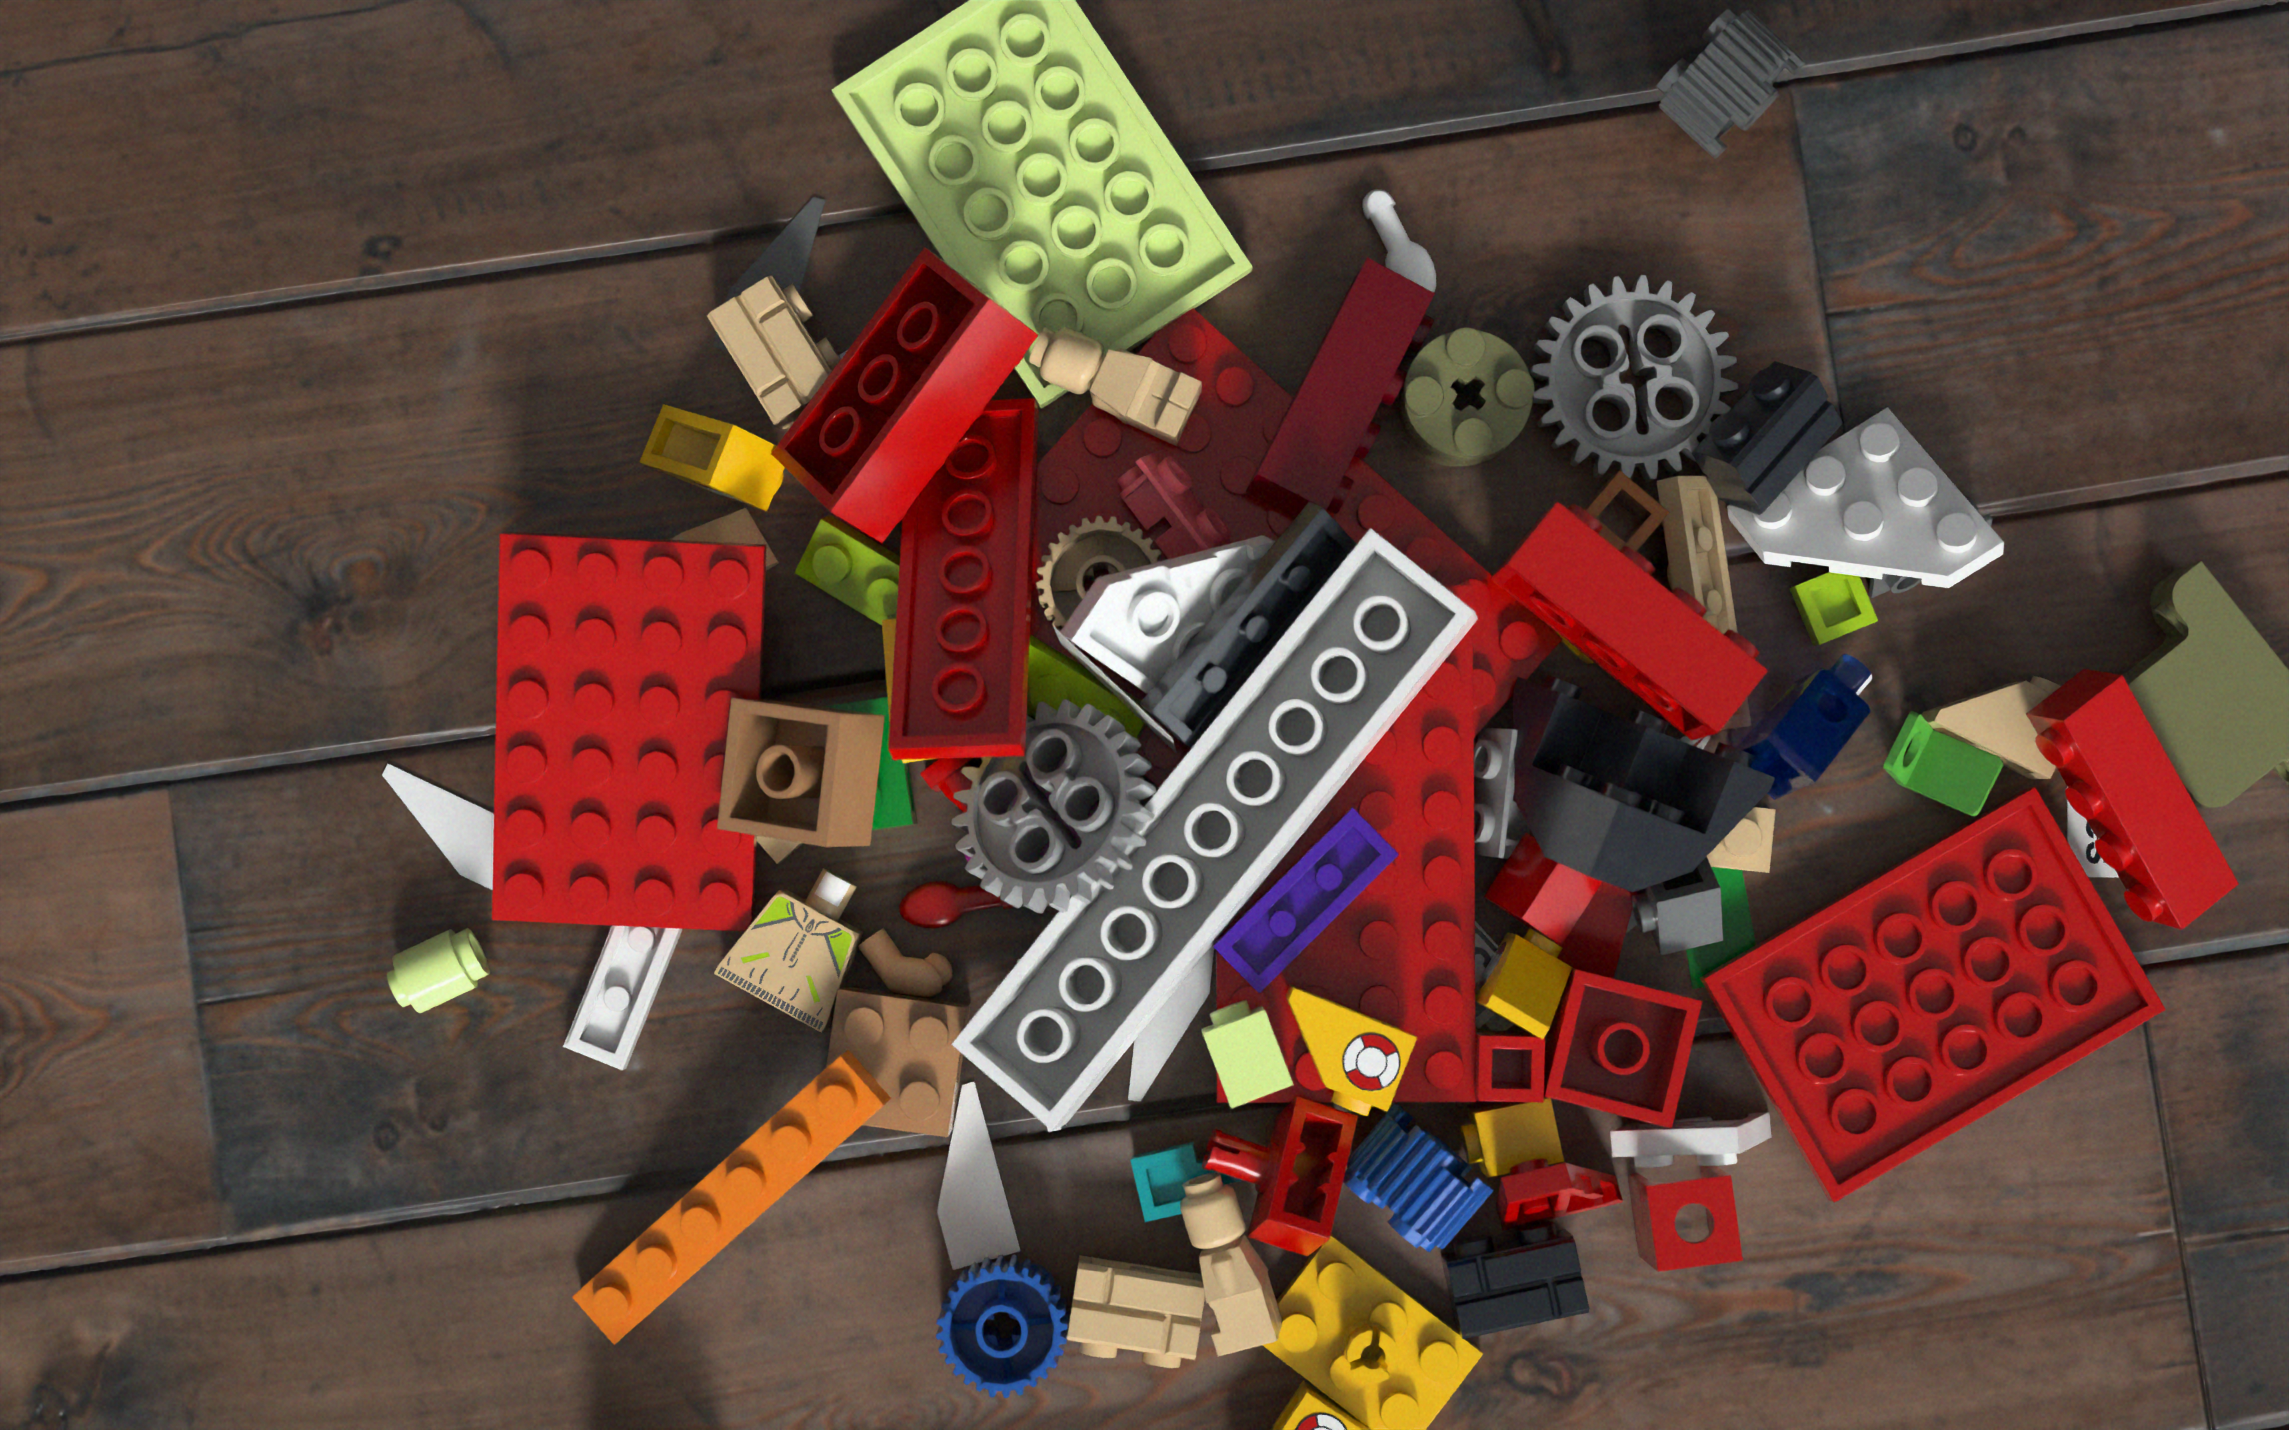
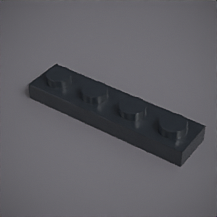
(1248, 625)

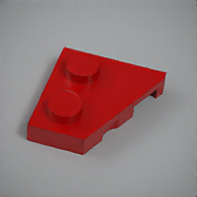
(1548, 1192)

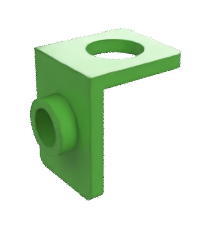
(1942, 766)

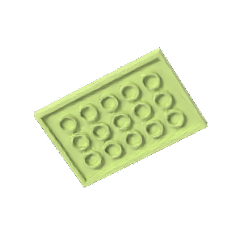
(1042, 174)

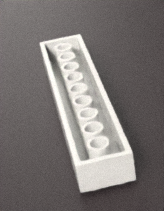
(1217, 829)

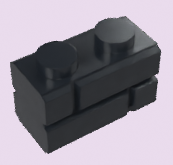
(1767, 437)
(1514, 1280)

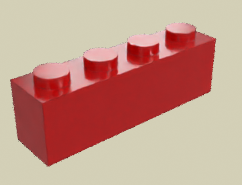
(2131, 798)

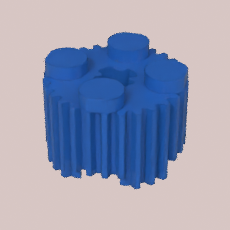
(1416, 1180)
(978, 1350)

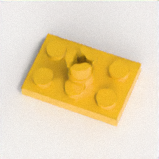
(1369, 1342)

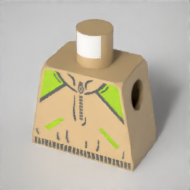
(798, 951)

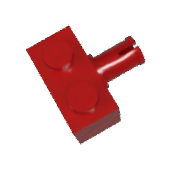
(1294, 1175)

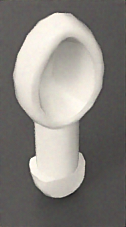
(1403, 255)

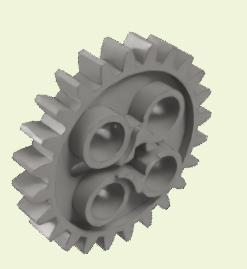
(1575, 387)
(1008, 843)

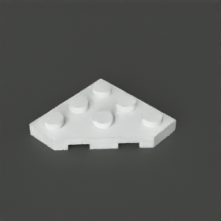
(1873, 509)
(1152, 612)

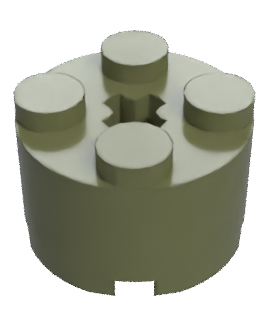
(1460, 362)

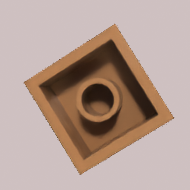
(800, 772)
(907, 1051)

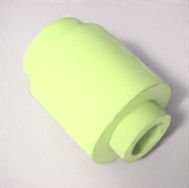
(437, 970)

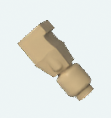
(1119, 382)
(1231, 1269)

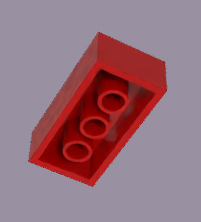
(903, 396)
(1630, 621)

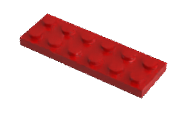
(968, 596)

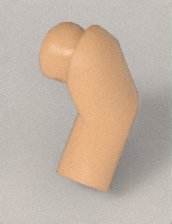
(903, 973)

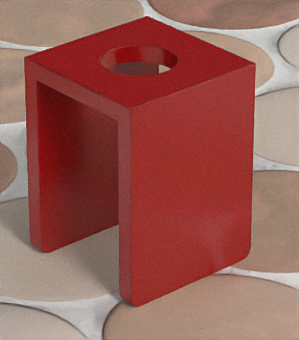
(1655, 1214)

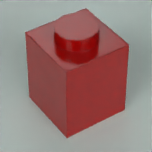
(1541, 891)
(1509, 1066)

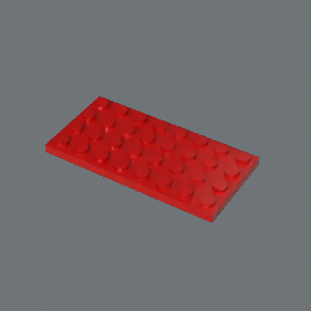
(1410, 934)

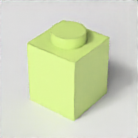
(1245, 1053)

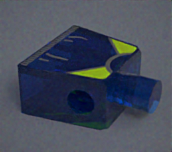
(1809, 725)

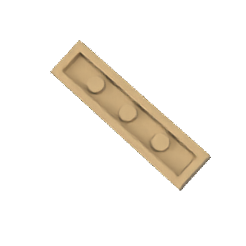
(1699, 556)

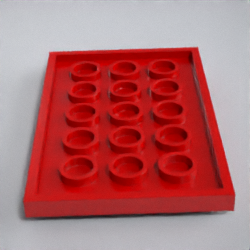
(619, 729)
(1932, 994)

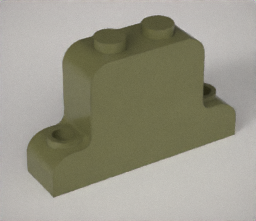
(2212, 690)

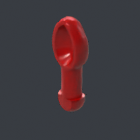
(942, 903)

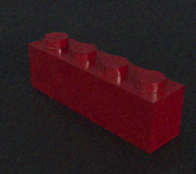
(1342, 391)

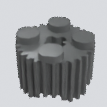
(1727, 80)

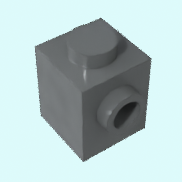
(1681, 910)

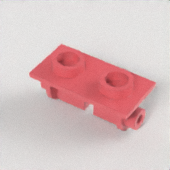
(1166, 494)

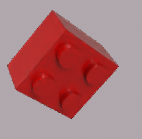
(1619, 1047)

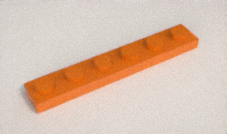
(732, 1196)

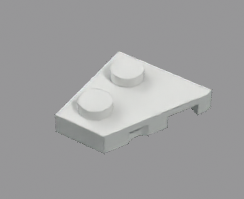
(1712, 1141)

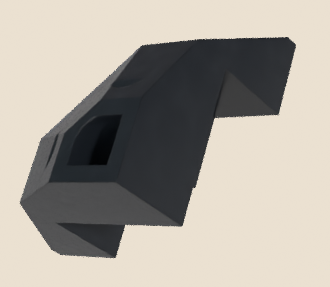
(1619, 791)

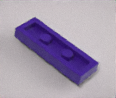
(1305, 900)

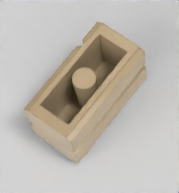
(775, 348)
(1136, 1311)

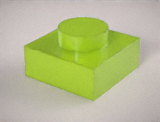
(1833, 606)

